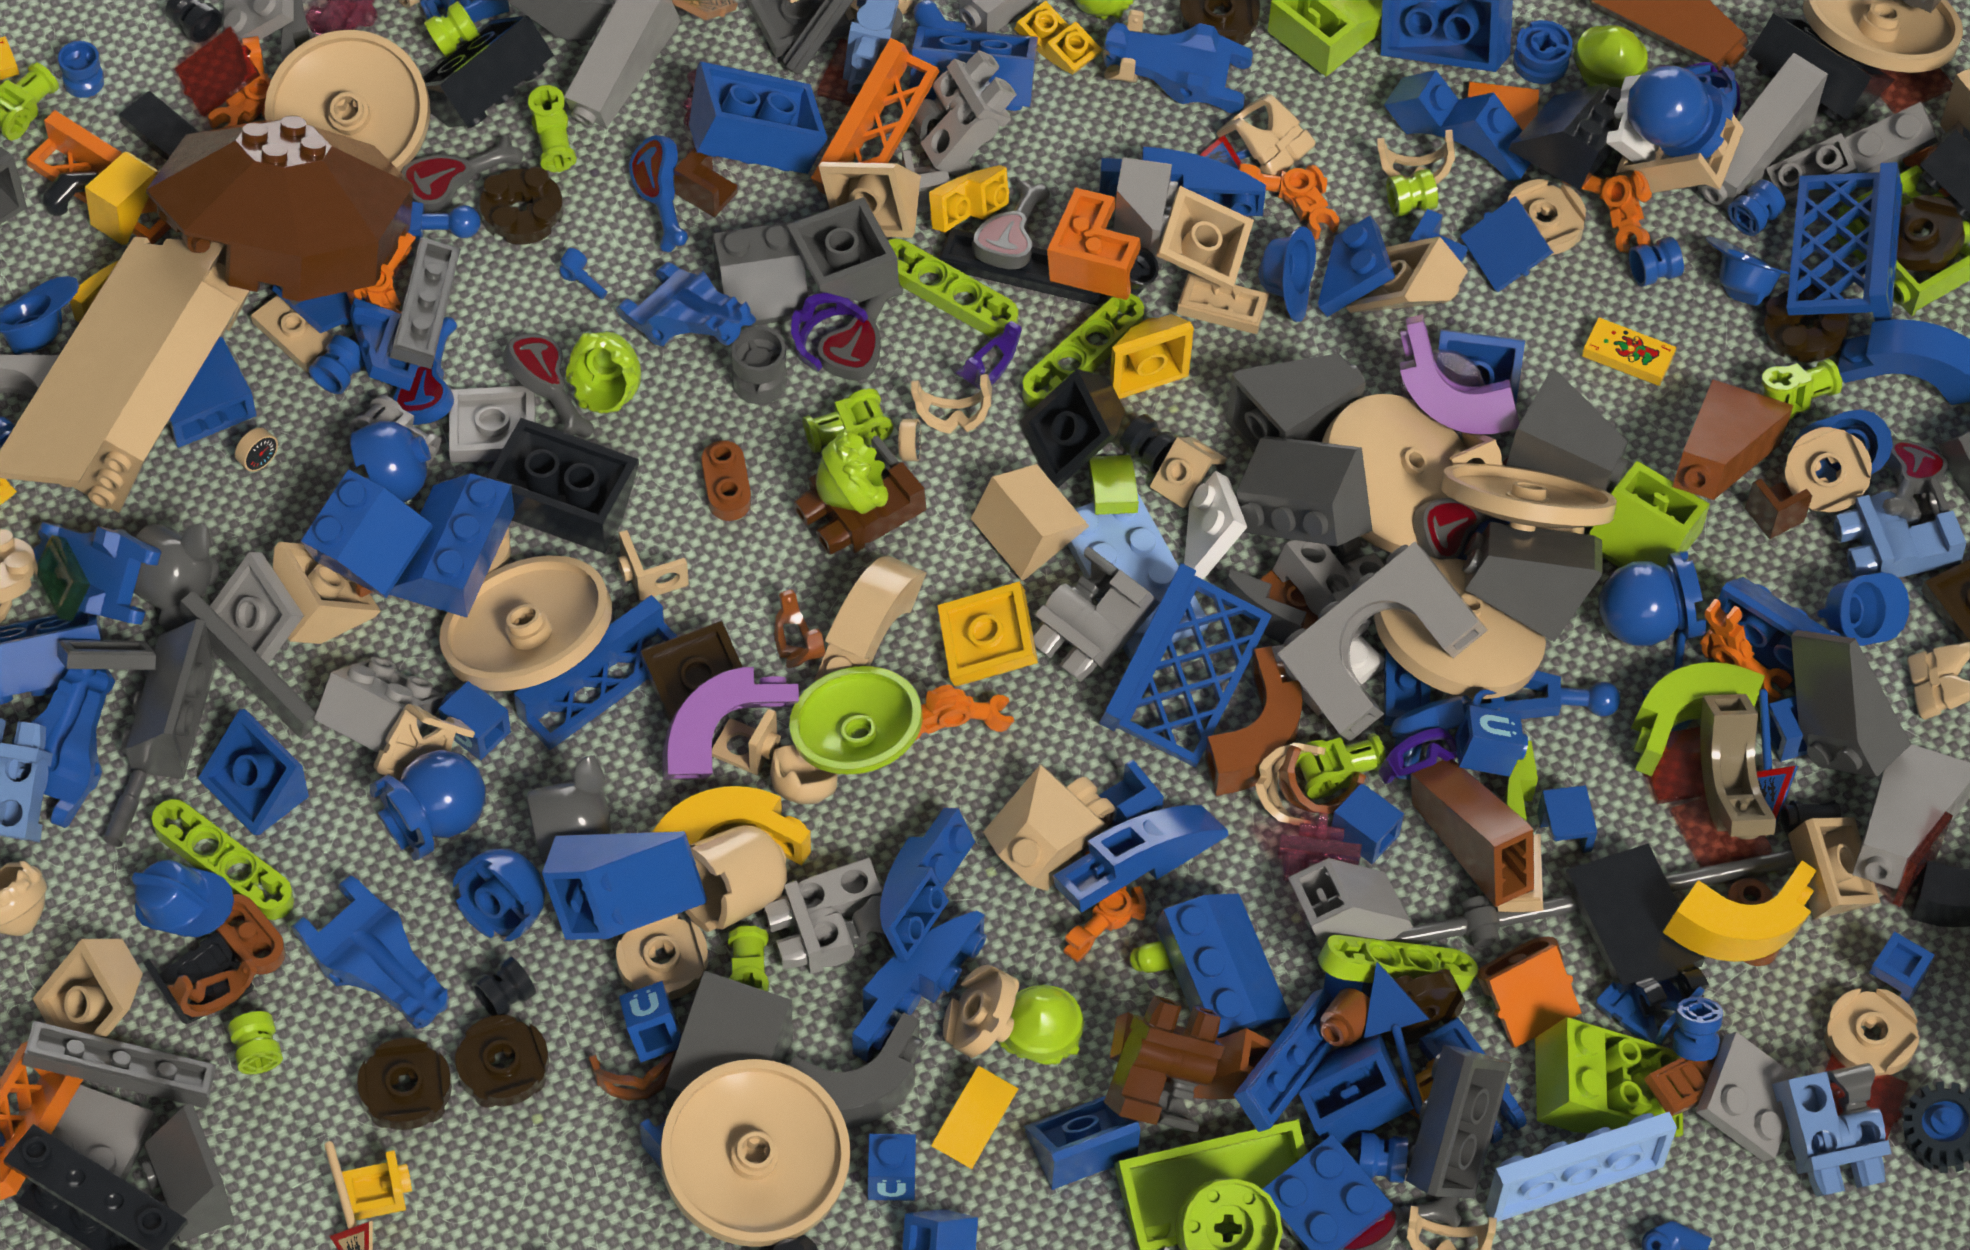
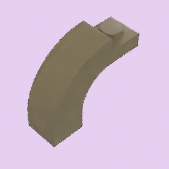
(1730, 767)

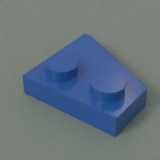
(1355, 266)
(376, 333)

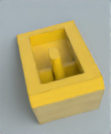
(119, 196)

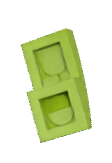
(1113, 484)
(1522, 783)

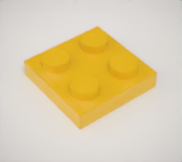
(987, 634)

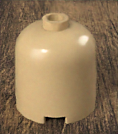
(739, 875)

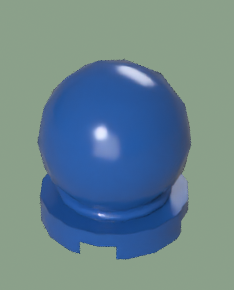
(1678, 111)
(1649, 602)
(435, 798)

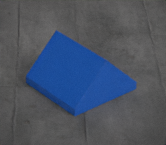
(1495, 356)
(254, 775)
(1082, 1141)

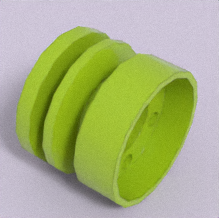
(1246, 1206)

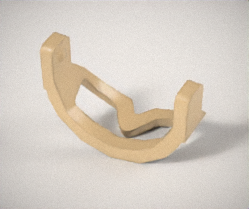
(1126, 70)
(1447, 151)
(924, 400)
(1269, 780)
(1484, 1233)

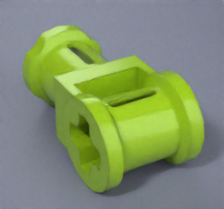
(20, 100)
(551, 125)
(1799, 386)
(849, 415)
(1336, 768)
(748, 956)

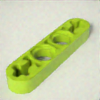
(952, 283)
(1079, 348)
(226, 855)
(1356, 960)

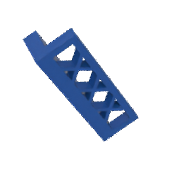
(616, 646)

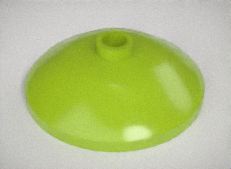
(856, 720)

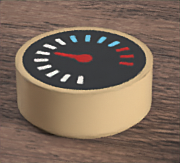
(909, 440)
(256, 449)

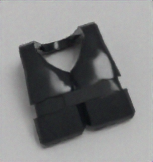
(207, 960)

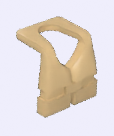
(1279, 144)
(1937, 679)
(406, 742)

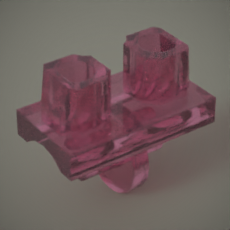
(341, 16)
(1300, 851)

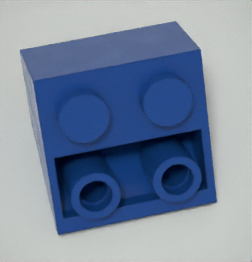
(1354, 1091)

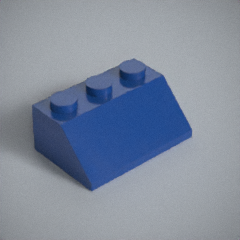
(1012, 52)
(755, 118)
(467, 530)
(1768, 623)
(31, 648)
(1222, 962)

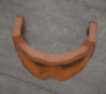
(791, 614)
(1295, 796)
(238, 979)
(645, 1086)

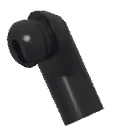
(63, 189)

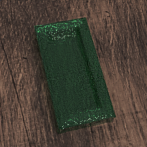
(62, 577)

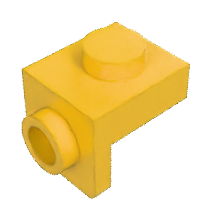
(378, 1188)

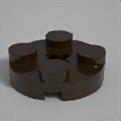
(1234, 25)
(516, 186)
(1945, 236)
(1807, 344)
(1436, 996)
(502, 1086)
(411, 1108)

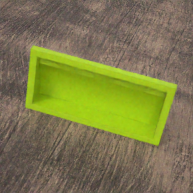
(1160, 1181)

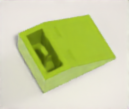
(1325, 30)
(1596, 1077)

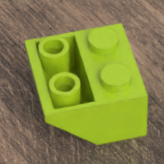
(1650, 519)

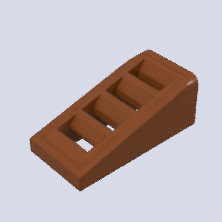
(1687, 1077)

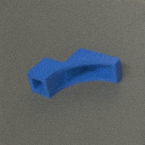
(1480, 122)

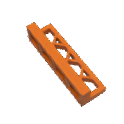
(869, 104)
(91, 155)
(38, 1105)

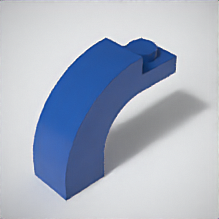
(1913, 350)

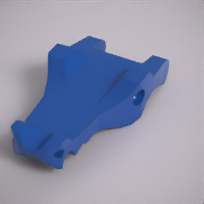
(1184, 64)
(684, 306)
(110, 564)
(72, 739)
(371, 951)

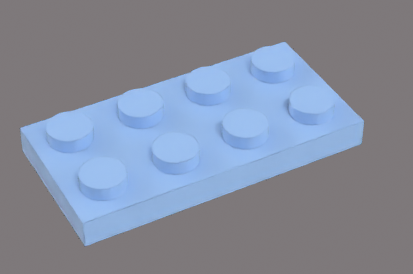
(1139, 551)
(1580, 1167)

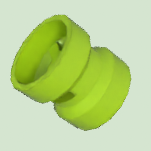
(449, 30)
(1413, 192)
(255, 1043)

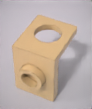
(1479, 449)
(1184, 469)
(645, 580)
(761, 743)

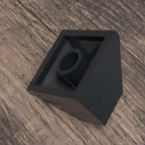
(1073, 423)

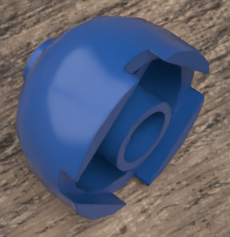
(392, 457)
(500, 893)

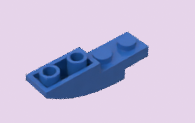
(1199, 174)
(1143, 844)
(916, 881)
(926, 974)

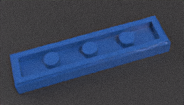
(1286, 1064)

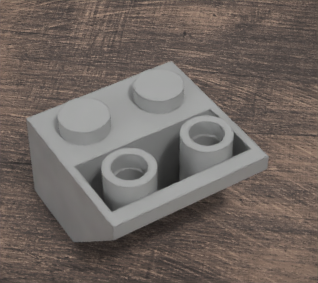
(1144, 201)
(369, 698)
(1349, 901)

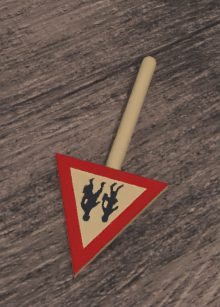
(355, 1237)

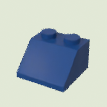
(366, 534)

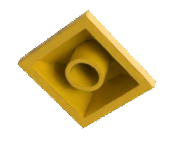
(1151, 355)

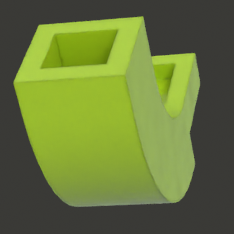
(1680, 698)

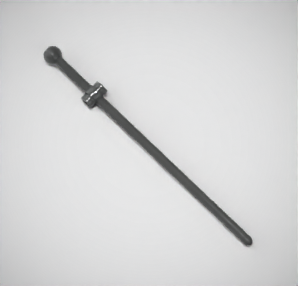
(1483, 921)

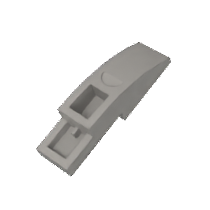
(1858, 153)

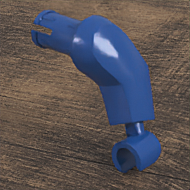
(1437, 714)

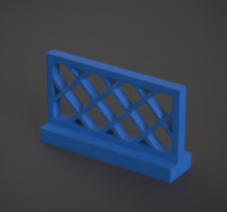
(1880, 252)
(1151, 650)

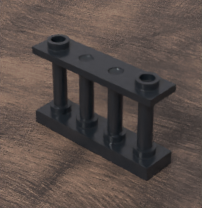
(88, 1201)

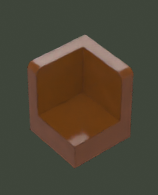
(701, 185)
(1776, 507)

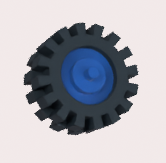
(1939, 1127)

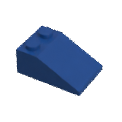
(1448, 32)

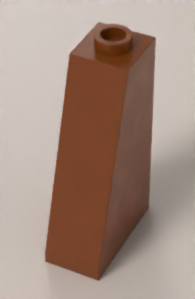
(1685, 25)
(1729, 438)
(1477, 829)

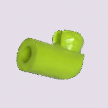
(1150, 958)

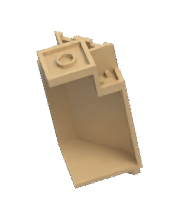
(124, 371)

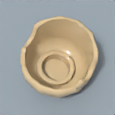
(799, 780)

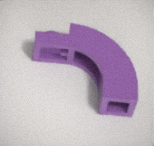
(1459, 407)
(690, 733)

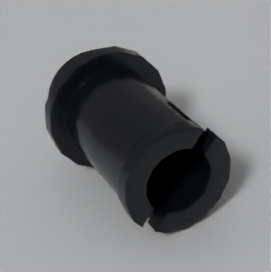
(1796, 813)

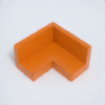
(1087, 253)

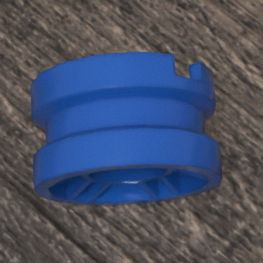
(1544, 65)

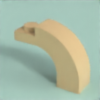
(871, 607)

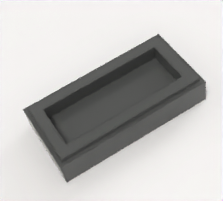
(106, 654)

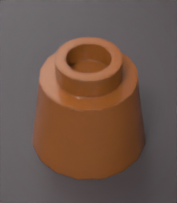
(1345, 1018)

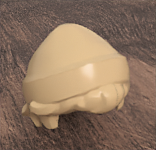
(20, 898)

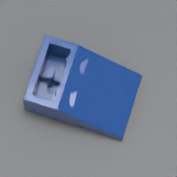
(620, 881)

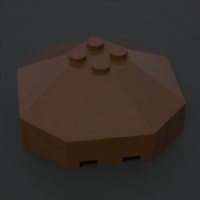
(288, 204)

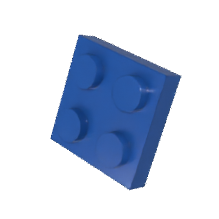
(1327, 1198)

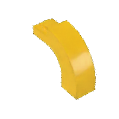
(735, 806)
(1741, 931)

